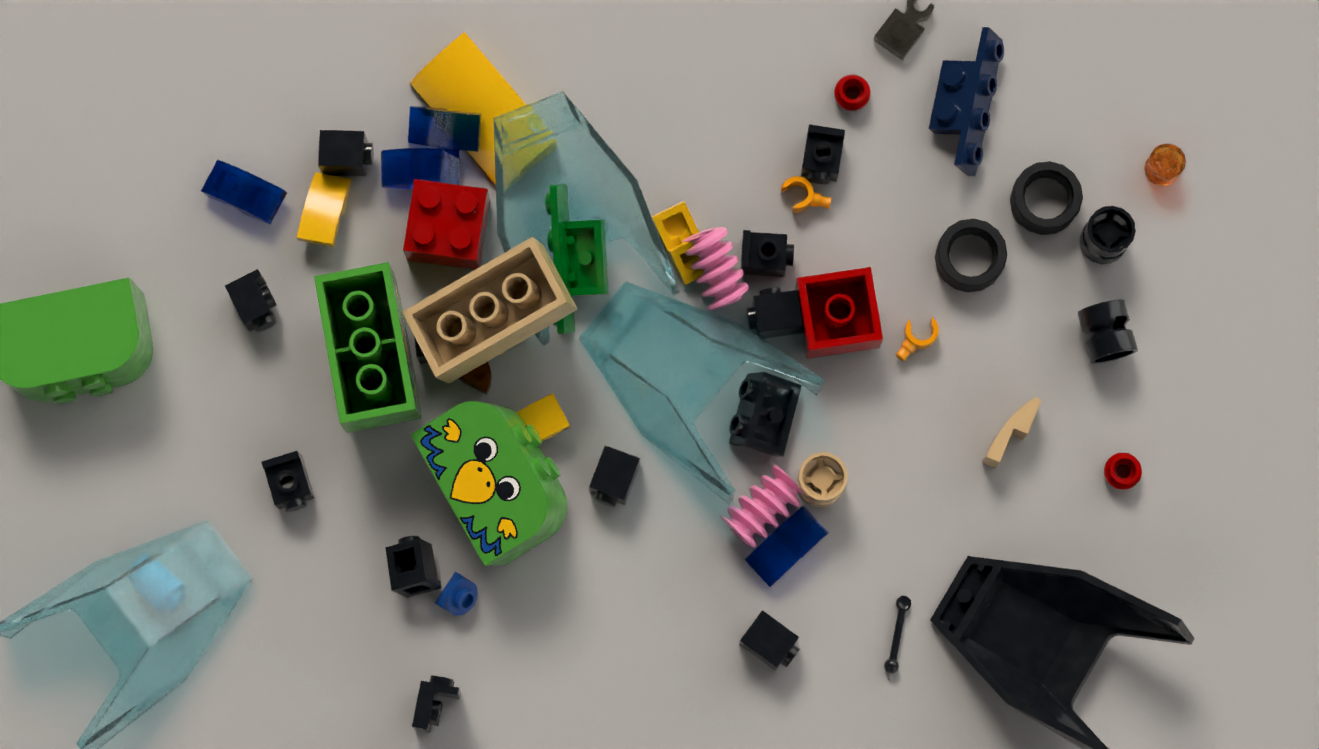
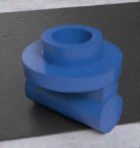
(458, 595)

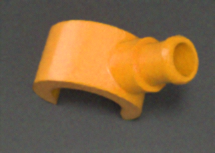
(813, 198)
(911, 343)

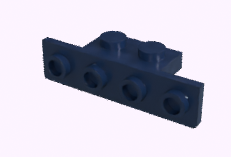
(965, 100)

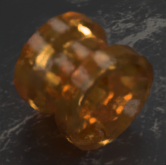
(1170, 158)

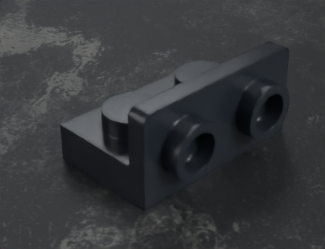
(764, 413)
(428, 708)

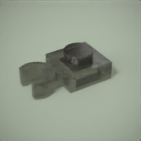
(902, 30)

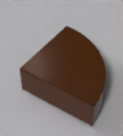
(478, 378)

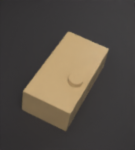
(489, 310)

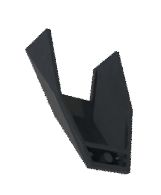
(1042, 632)

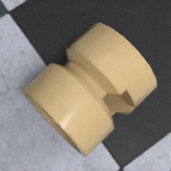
(822, 479)

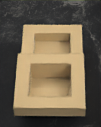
(1017, 426)

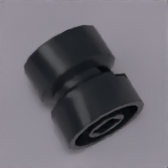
(1107, 235)
(1107, 331)

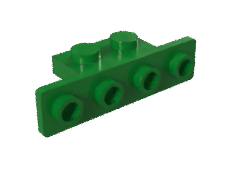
(577, 251)

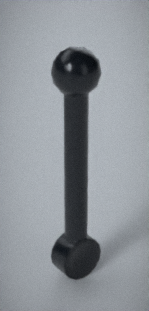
(903, 604)

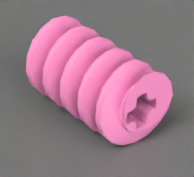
(717, 267)
(763, 507)

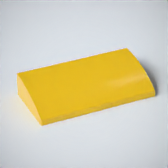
(468, 82)

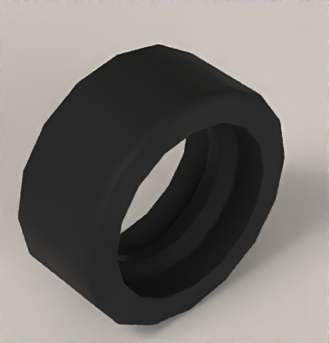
(1064, 177)
(986, 232)

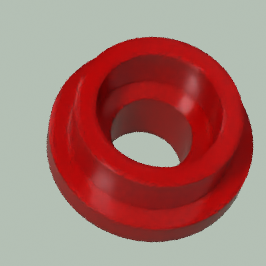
(852, 82)
(1132, 465)

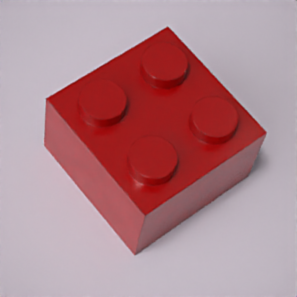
(446, 224)
(839, 312)

